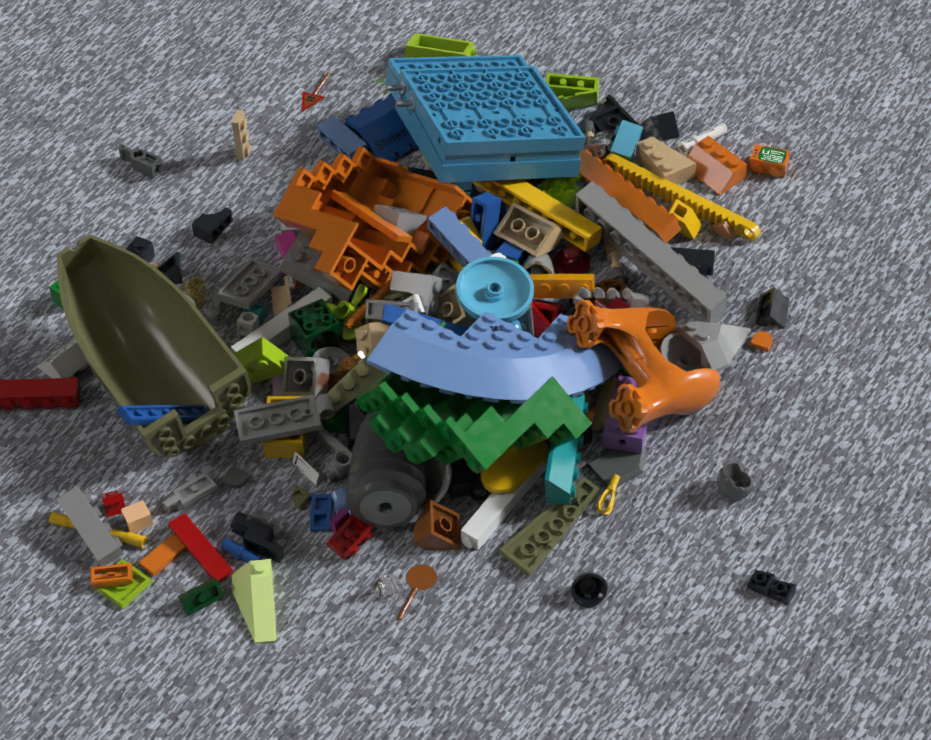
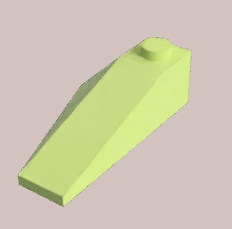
(255, 597)

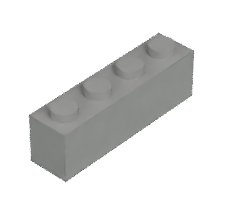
(90, 527)

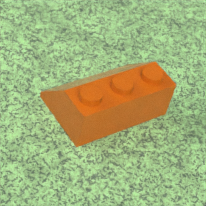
(717, 165)

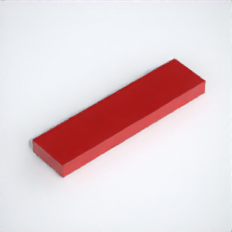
(200, 548)

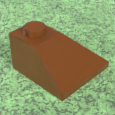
(437, 528)

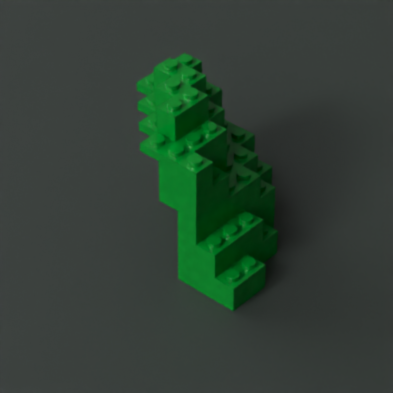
(472, 429)

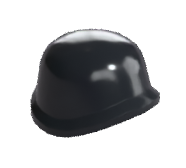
(589, 583)

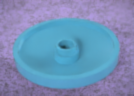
(494, 287)

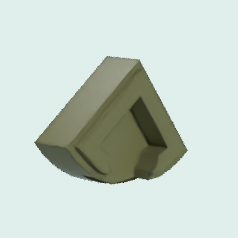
(301, 497)

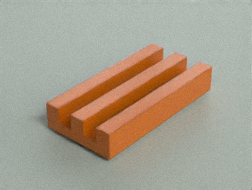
(111, 577)

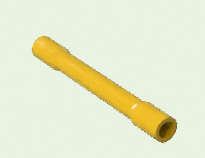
(127, 537)

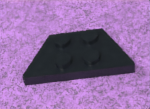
(611, 115)

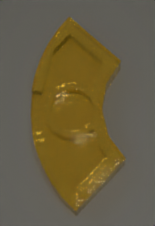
(196, 290)

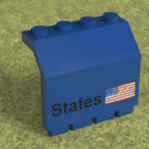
(383, 129)

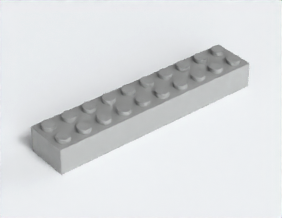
(652, 255)

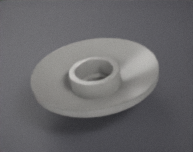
(333, 354)

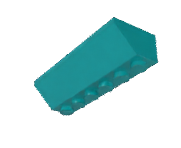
(562, 463)

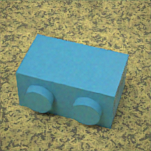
(626, 140)

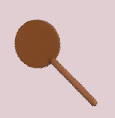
(419, 578)

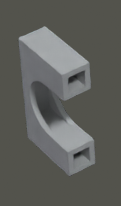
(424, 285)

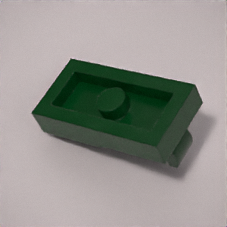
(201, 596)

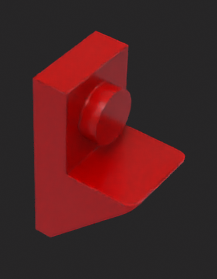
(113, 502)

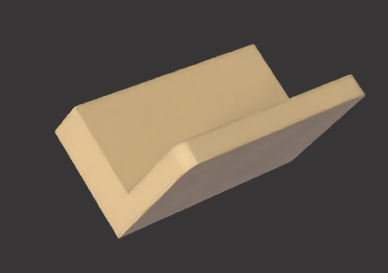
(281, 297)

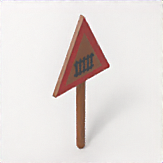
(309, 99)

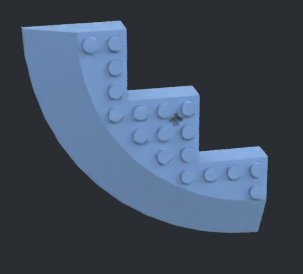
(491, 358)

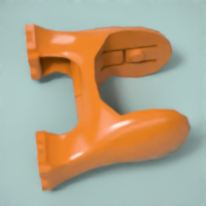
(634, 339)

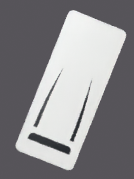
(301, 464)

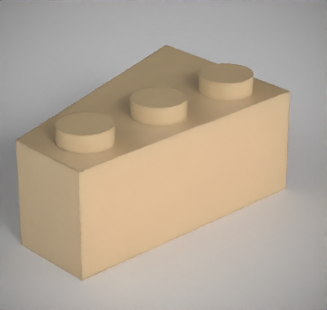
(665, 161)

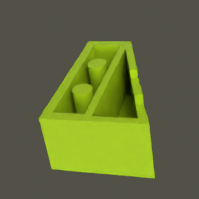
(574, 90)
(261, 360)

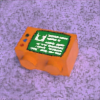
(769, 160)

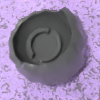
(734, 482)

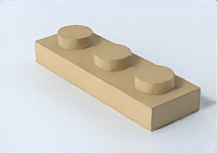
(241, 135)

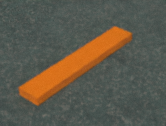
(371, 217)

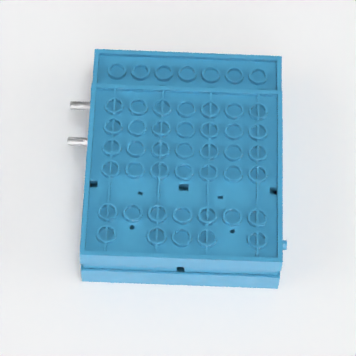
(484, 118)

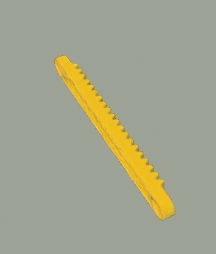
(672, 191)

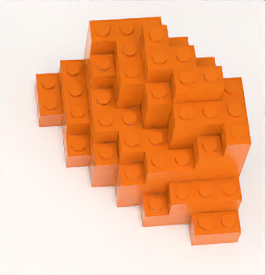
(349, 244)

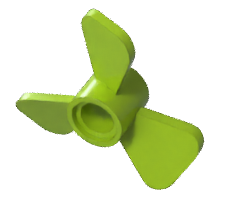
(345, 310)

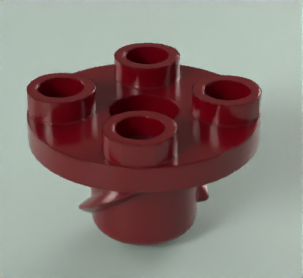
(571, 261)

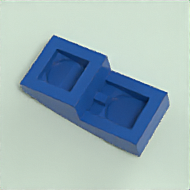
(321, 512)

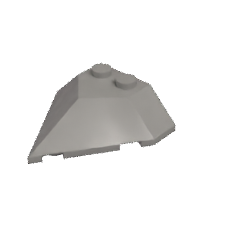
(715, 341)

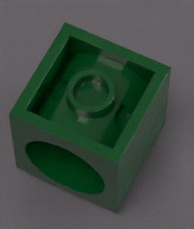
(314, 327)

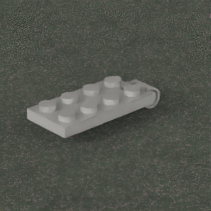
(283, 418)

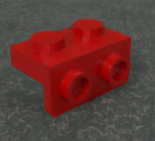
(348, 536)

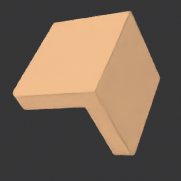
(137, 516)

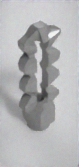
(630, 298)

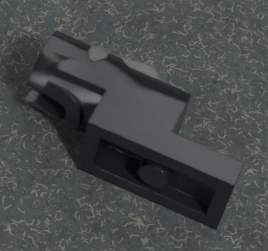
(257, 536)

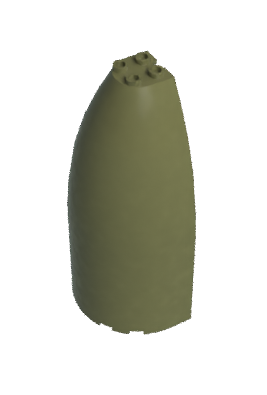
(149, 344)

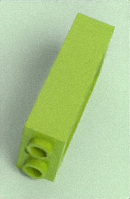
(434, 46)

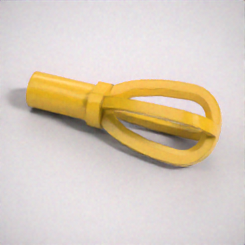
(611, 488)

